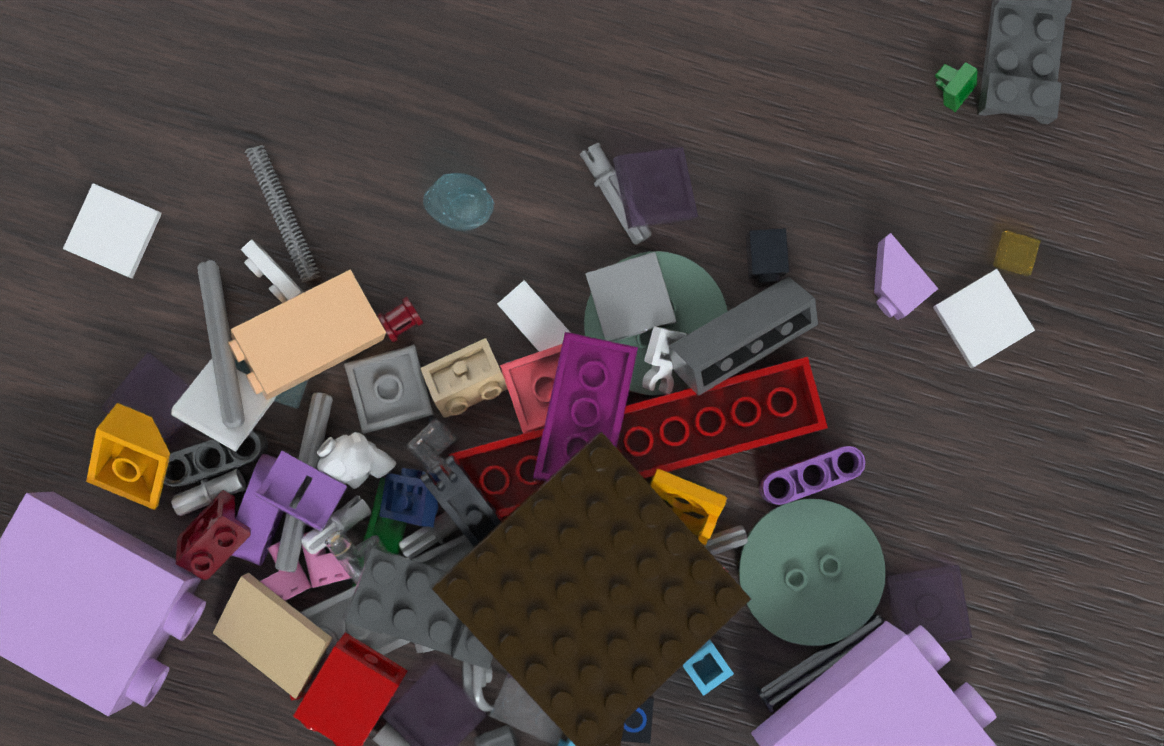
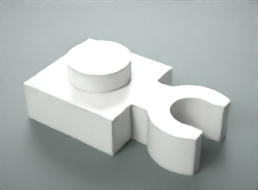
(659, 356)

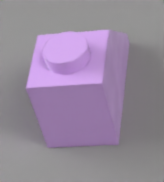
(899, 280)

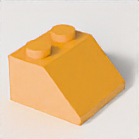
(129, 456)

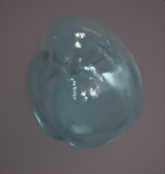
(458, 202)

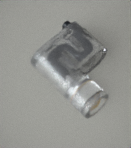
(431, 444)
(348, 555)

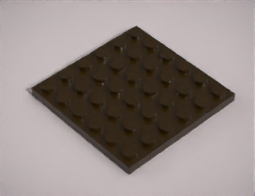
(591, 593)

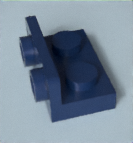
(408, 498)

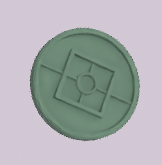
(694, 301)
(812, 572)

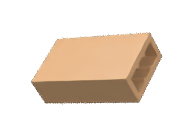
(306, 335)

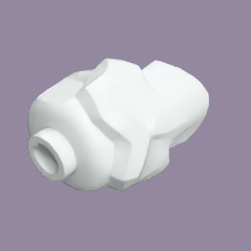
(353, 459)

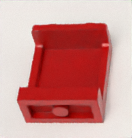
(350, 692)

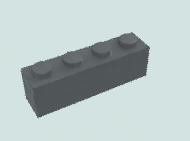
(743, 335)

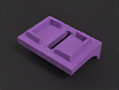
(285, 481)

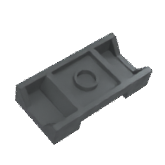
(1024, 58)
(398, 601)

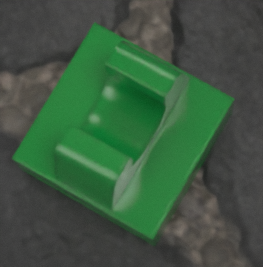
(956, 84)

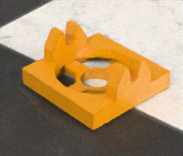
(702, 502)

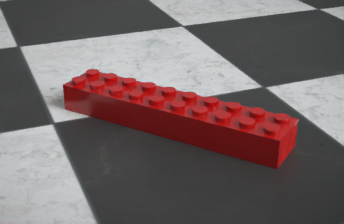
(670, 430)

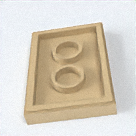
(272, 635)

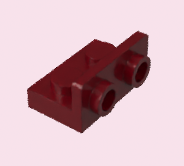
(211, 537)

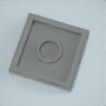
(631, 297)
(389, 389)

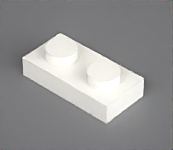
(261, 263)

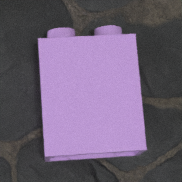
(89, 603)
(882, 696)

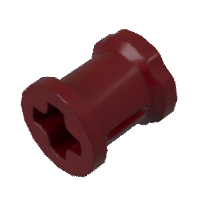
(399, 319)

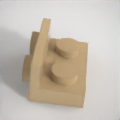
(464, 378)

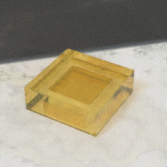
(1016, 253)

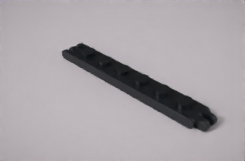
(463, 501)

